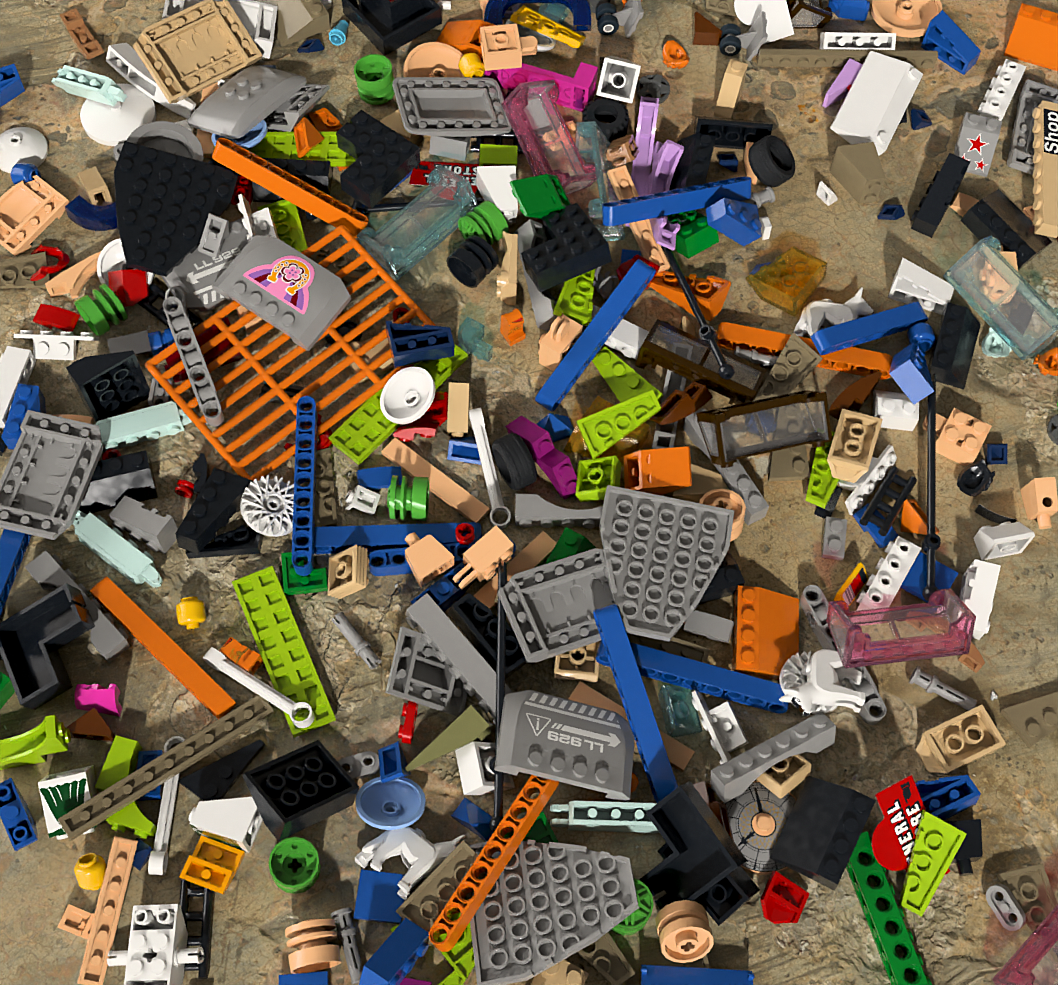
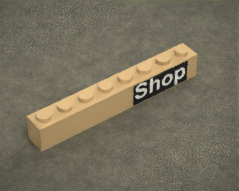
(1045, 169)

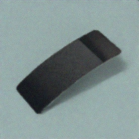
(821, 512)
(984, 512)

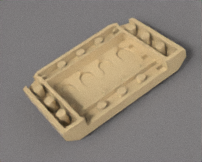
(196, 48)

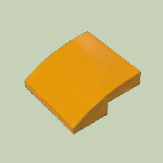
(212, 865)

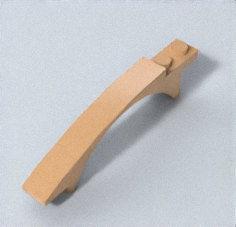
(73, 278)

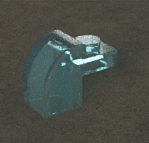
(470, 340)

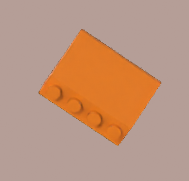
(1034, 37)
(764, 631)

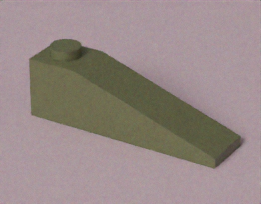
(468, 727)

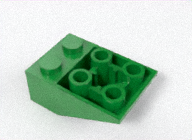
(539, 195)
(694, 233)

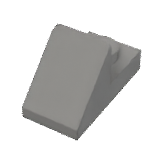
(213, 235)

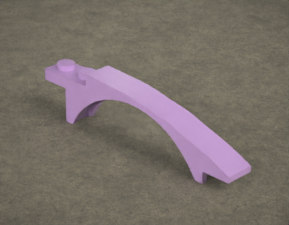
(644, 141)
(663, 167)

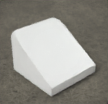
(826, 194)

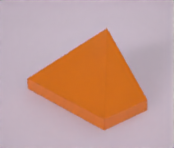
(306, 137)
(914, 518)

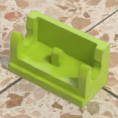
(498, 155)

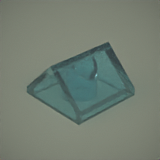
(678, 711)

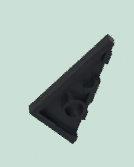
(234, 542)
(218, 777)

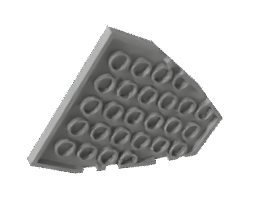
(660, 557)
(547, 908)

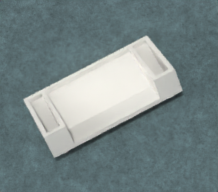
(256, 17)
(876, 101)

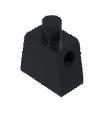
(971, 846)

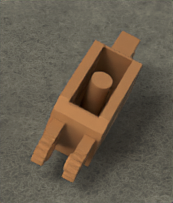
(622, 151)

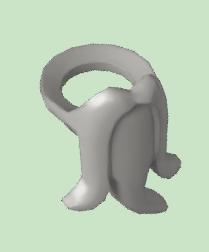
(605, 286)

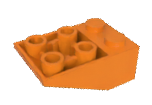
(464, 35)
(658, 470)

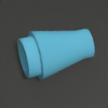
(338, 34)

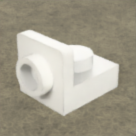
(362, 499)

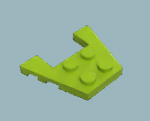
(459, 957)

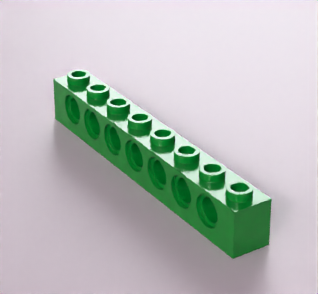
(878, 918)

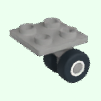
(610, 19)
(733, 40)

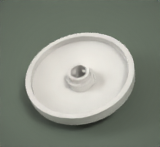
(114, 124)

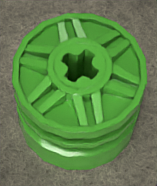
(374, 79)
(484, 222)
(98, 311)
(408, 498)
(285, 855)
(640, 917)

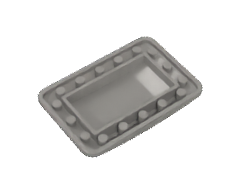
(245, 101)
(451, 106)

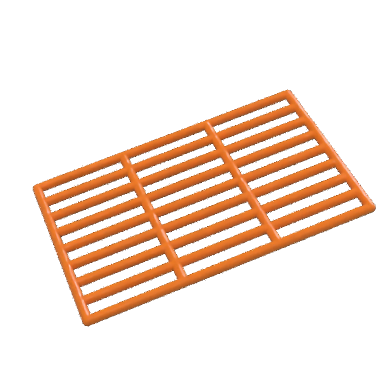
(265, 374)

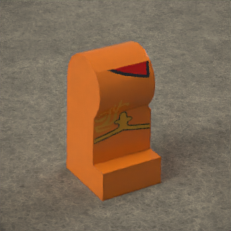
(512, 327)
(241, 655)

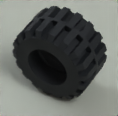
(608, 111)

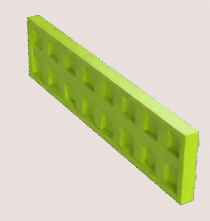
(283, 146)
(368, 425)
(282, 647)

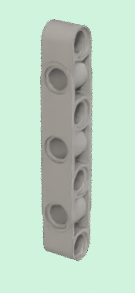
(193, 361)
(816, 614)

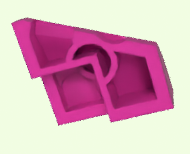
(97, 696)

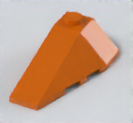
(708, 292)

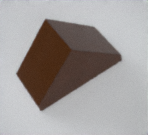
(704, 31)
(91, 727)

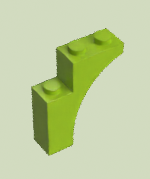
(33, 745)
(118, 765)

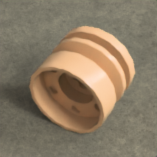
(313, 950)

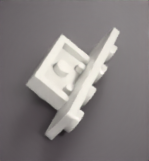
(257, 223)
(55, 346)
(867, 482)
(723, 726)

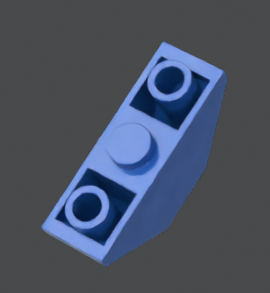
(445, 590)
(16, 816)

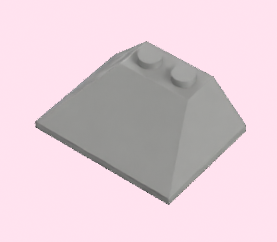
(295, 108)
(422, 677)

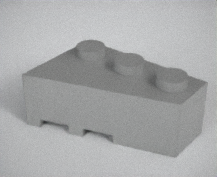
(144, 524)

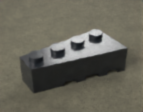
(939, 195)
(211, 509)
(481, 629)

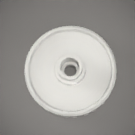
(269, 506)
(792, 677)

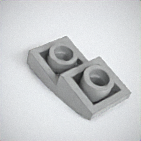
(709, 625)

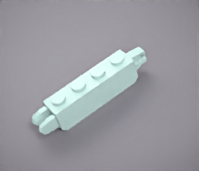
(89, 85)
(142, 425)
(115, 550)
(605, 816)

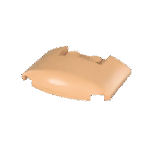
(27, 212)

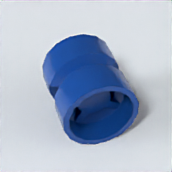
(160, 341)

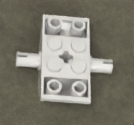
(156, 947)

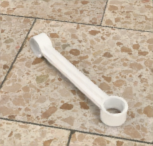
(488, 467)
(221, 663)
(159, 856)

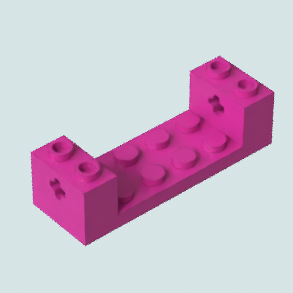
(573, 92)

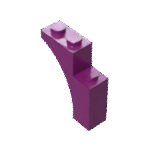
(552, 461)

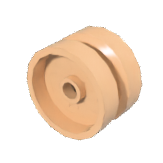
(729, 500)
(684, 931)

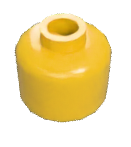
(471, 65)
(190, 612)
(90, 871)

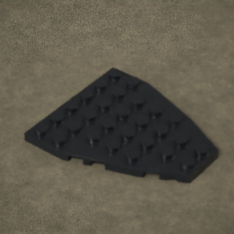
(166, 205)

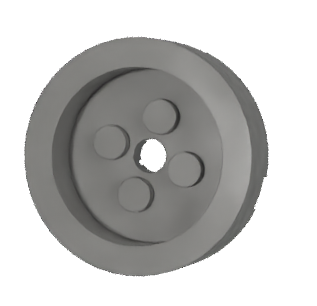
(168, 138)

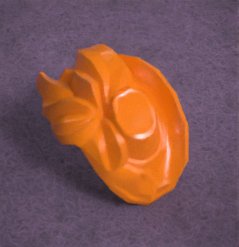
(674, 55)
(1048, 362)

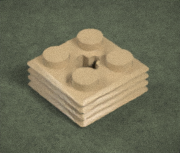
(348, 572)
(583, 670)
(785, 775)

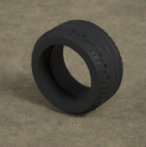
(771, 161)
(514, 461)

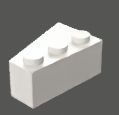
(918, 285)
(978, 593)

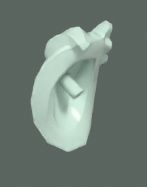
(994, 345)

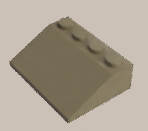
(298, 19)

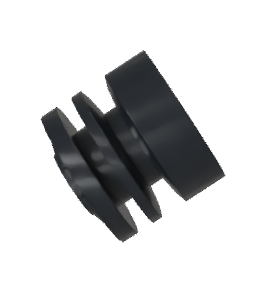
(472, 261)

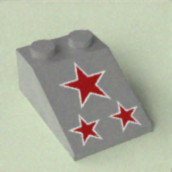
(977, 142)

